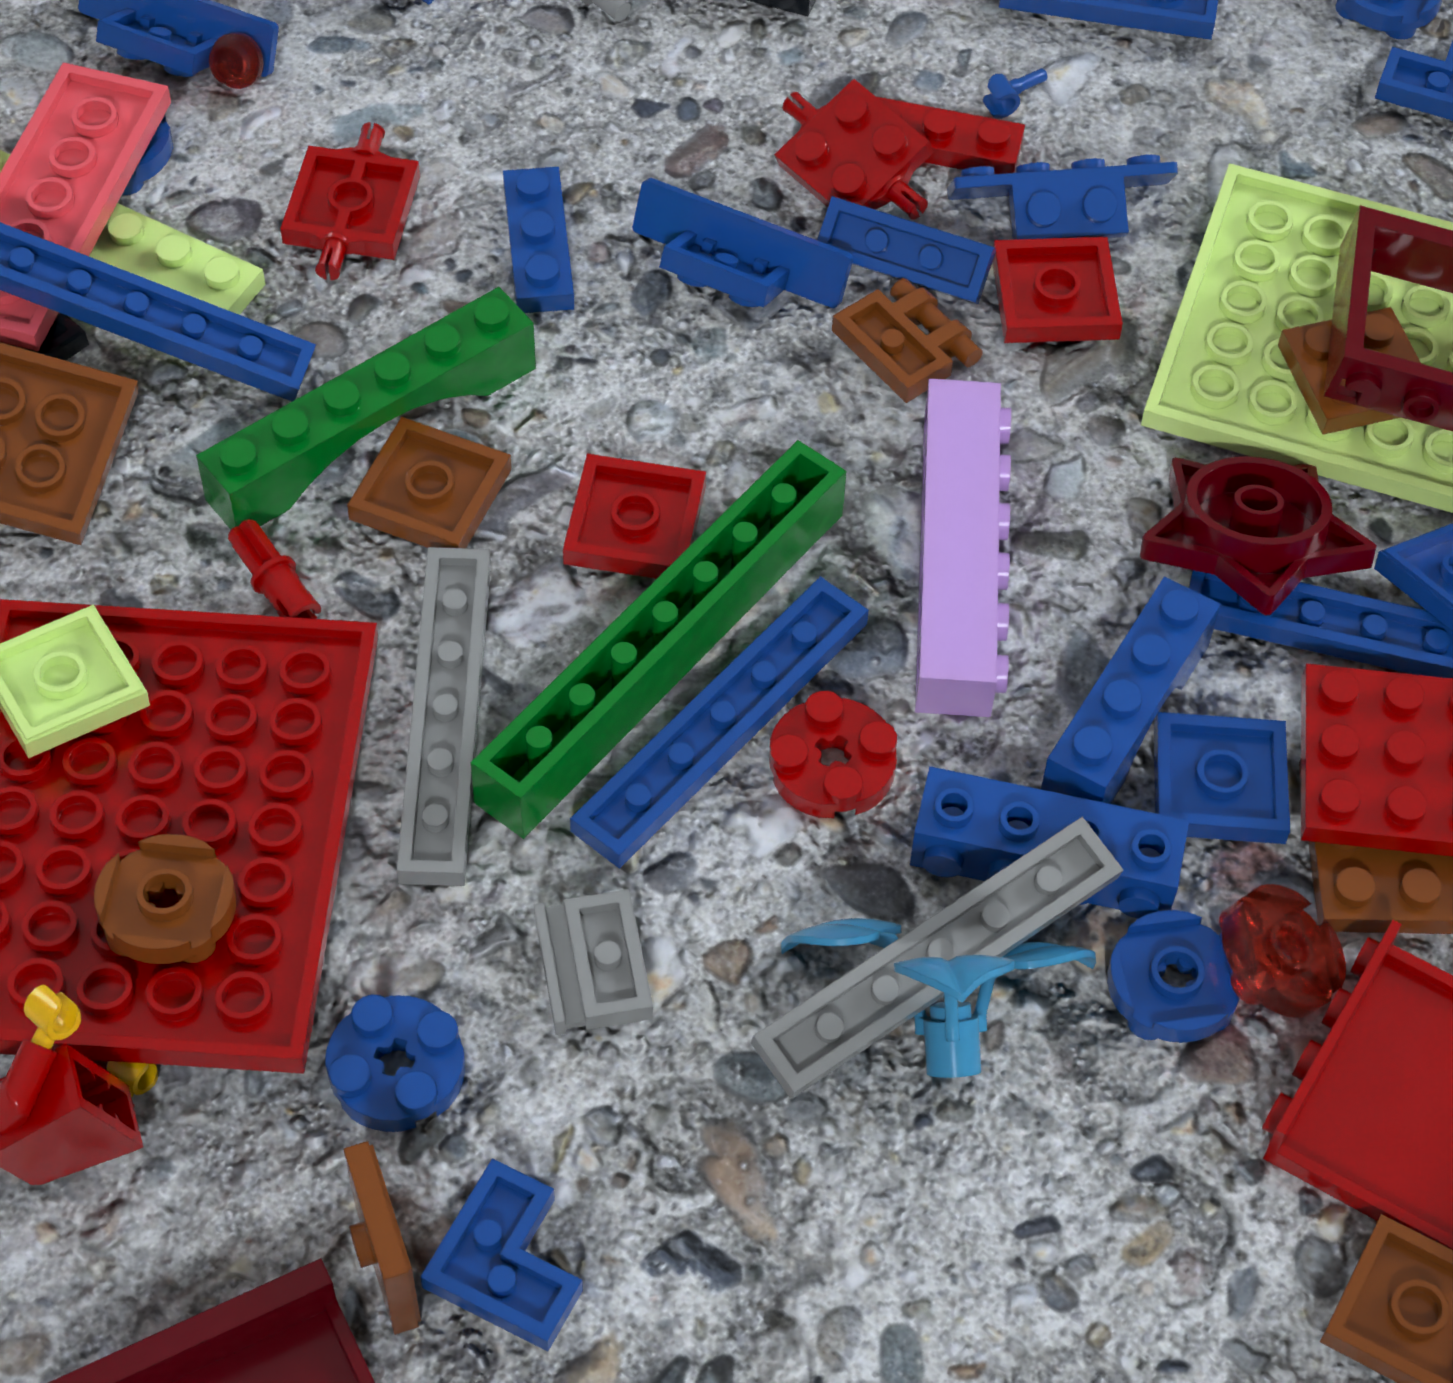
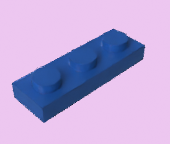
(538, 240)
(908, 250)

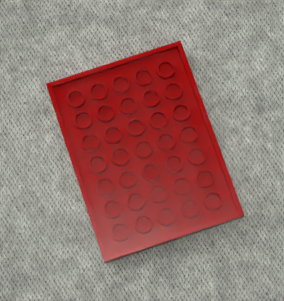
(239, 748)

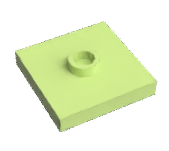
(66, 681)

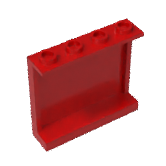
(1378, 1095)

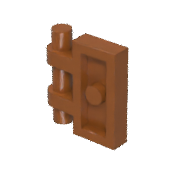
(893, 345)

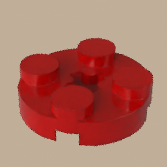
(839, 724)

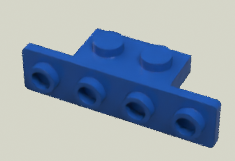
(176, 31)
(1066, 201)
(737, 251)

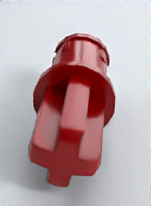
(272, 573)

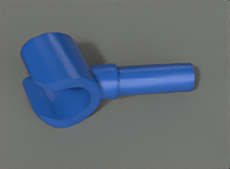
(1006, 93)

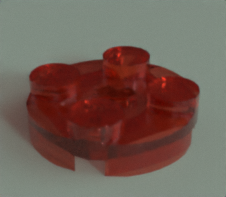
(1256, 935)

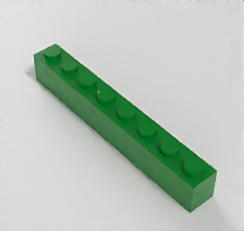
(657, 640)

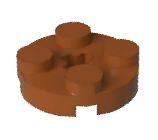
(171, 933)

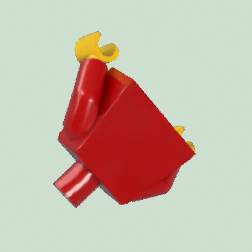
(60, 1105)

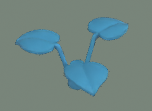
(951, 1029)

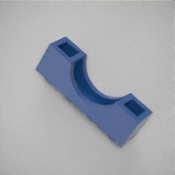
(1117, 713)

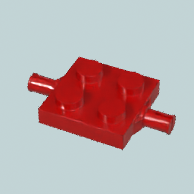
(855, 151)
(350, 202)

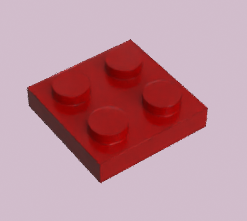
(1056, 290)
(633, 516)

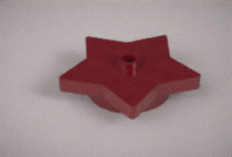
(1254, 527)

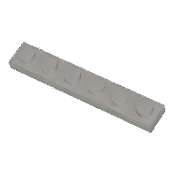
(444, 718)
(984, 921)

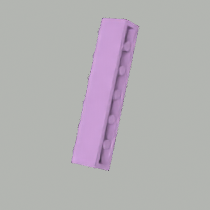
(960, 550)

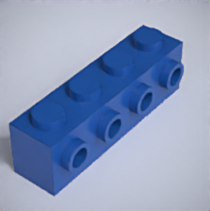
(985, 824)

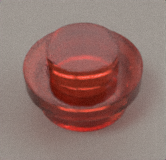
(236, 60)

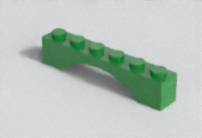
(279, 456)

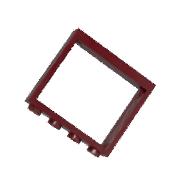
(1374, 379)

